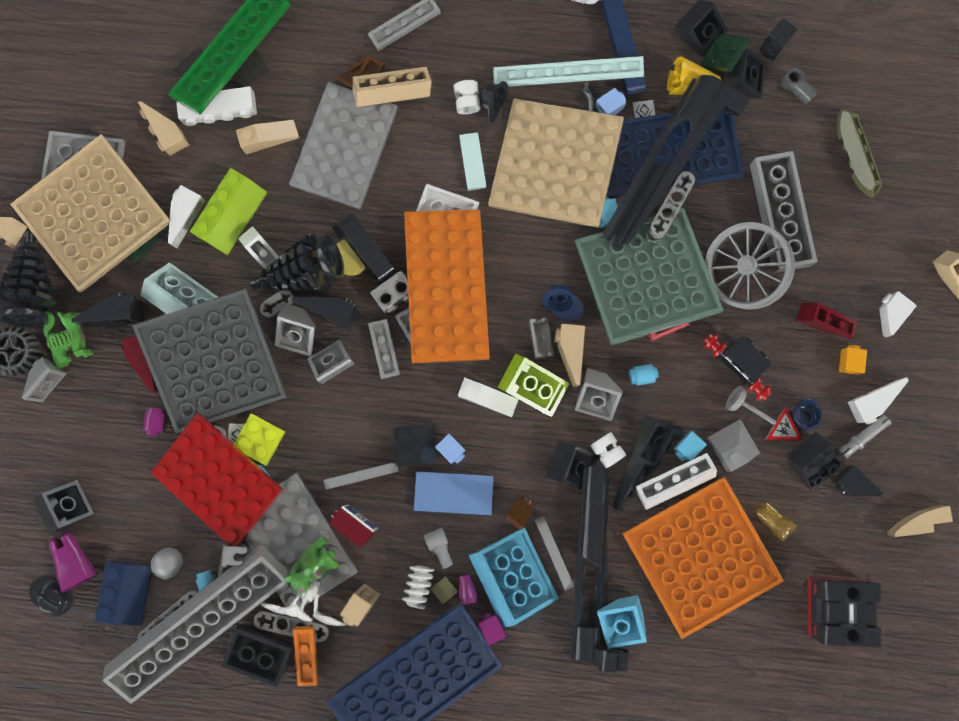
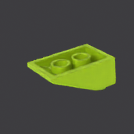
(533, 385)

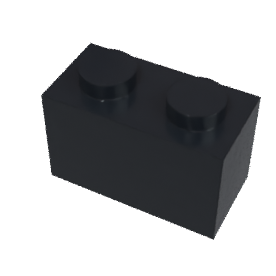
(778, 39)

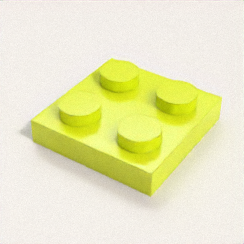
(259, 439)

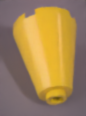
(683, 74)

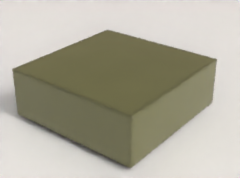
(444, 590)

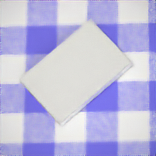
(440, 200)

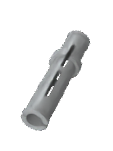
(857, 442)

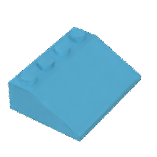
(513, 577)

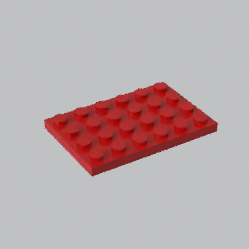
(217, 481)

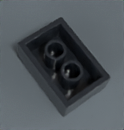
(258, 655)

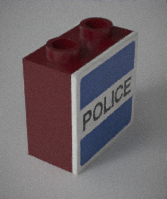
(353, 525)

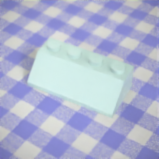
(173, 289)

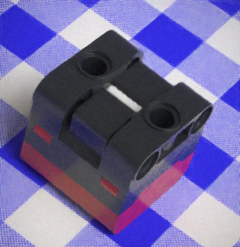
(844, 611)

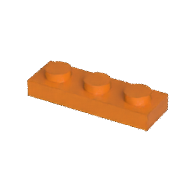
(306, 656)

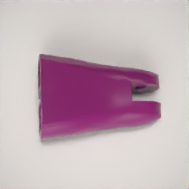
(70, 562)

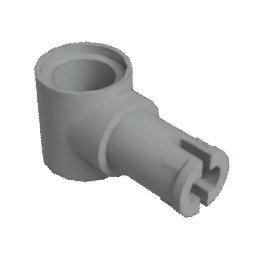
(438, 543)

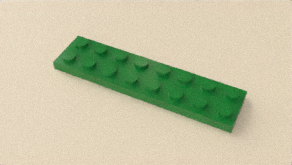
(227, 53)

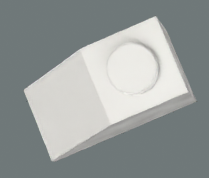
(258, 247)
(894, 312)

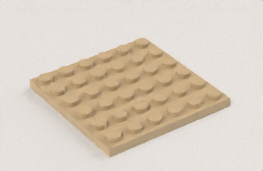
(556, 162)
(90, 213)

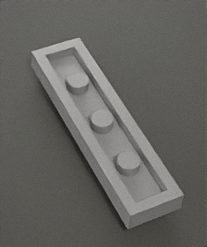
(403, 23)

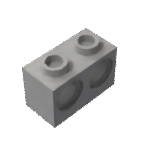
(390, 288)

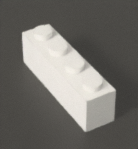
(225, 106)
(676, 481)

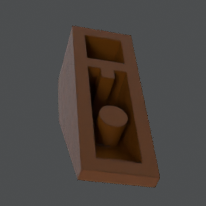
(519, 512)

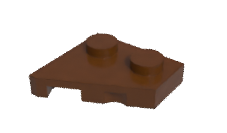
(366, 66)

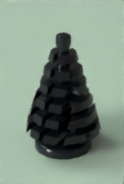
(303, 267)
(26, 287)

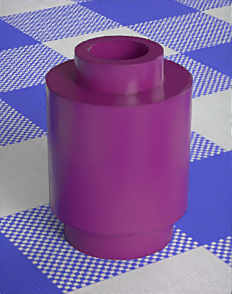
(153, 421)

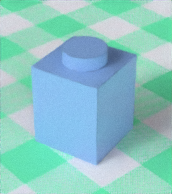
(611, 103)
(451, 449)

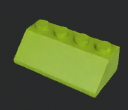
(228, 211)

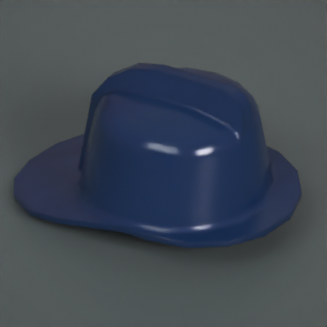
(563, 303)

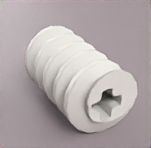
(418, 585)

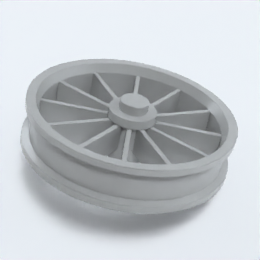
(749, 265)

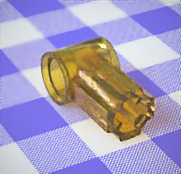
(779, 525)

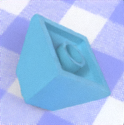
(623, 622)

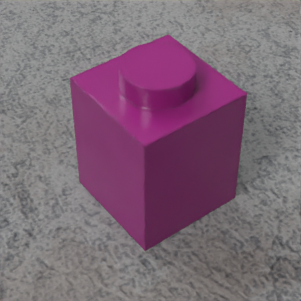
(491, 628)

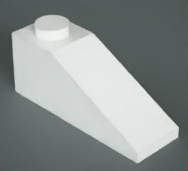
(183, 211)
(487, 397)
(875, 403)

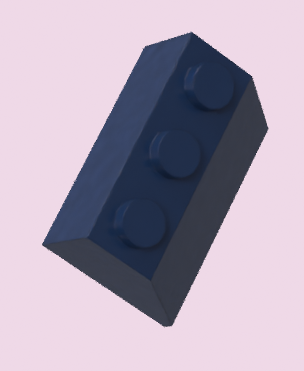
(123, 593)

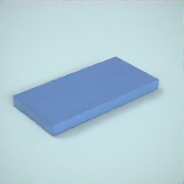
(453, 493)

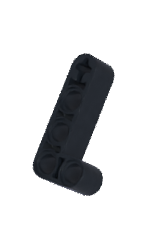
(364, 247)

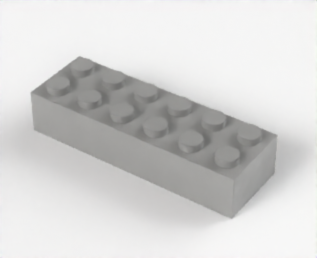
(783, 207)

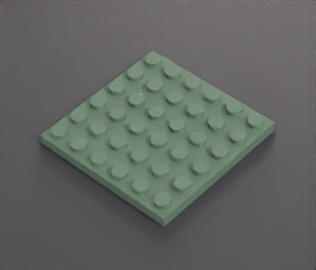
(649, 280)

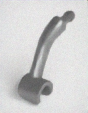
(589, 96)

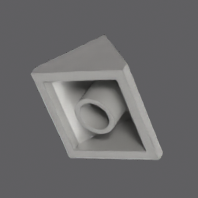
(330, 361)

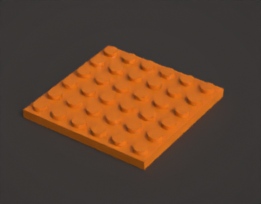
(702, 557)

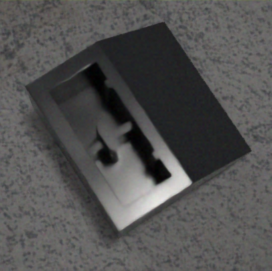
(814, 460)

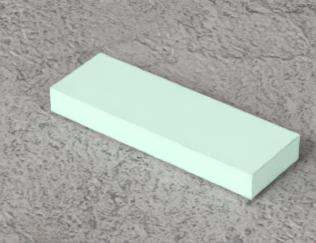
(472, 161)

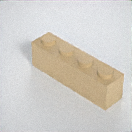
(391, 86)
(359, 605)

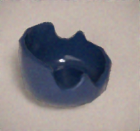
(807, 414)

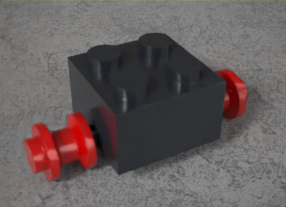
(743, 361)

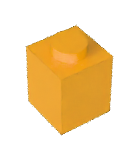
(853, 360)

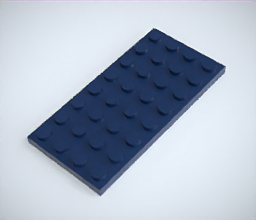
(712, 161)
(420, 674)

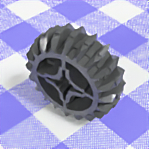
(15, 364)

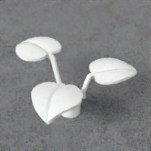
(294, 611)

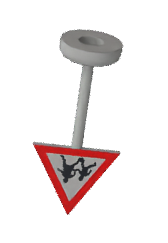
(782, 428)

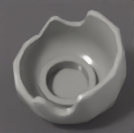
(166, 563)

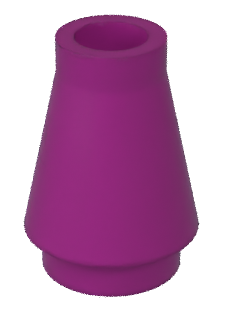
(466, 590)

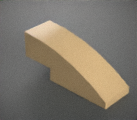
(921, 521)

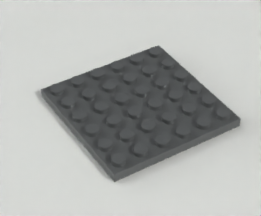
(210, 359)

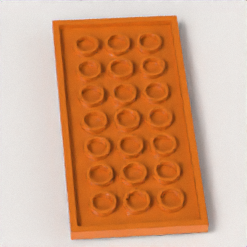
(446, 286)

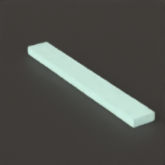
(570, 71)

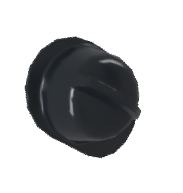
(493, 99)
(48, 598)

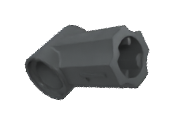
(800, 87)

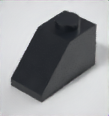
(854, 483)

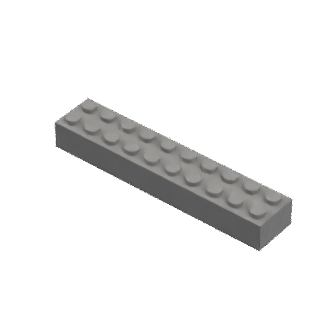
(195, 624)

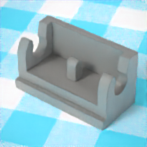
(541, 338)
(232, 555)

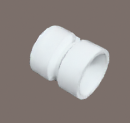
(467, 100)
(608, 457)

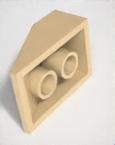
(570, 346)

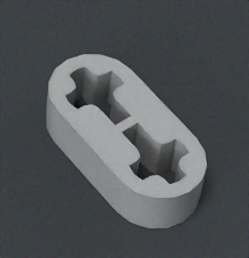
(274, 300)

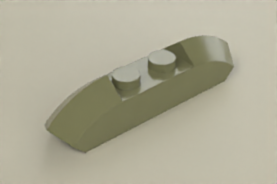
(861, 159)

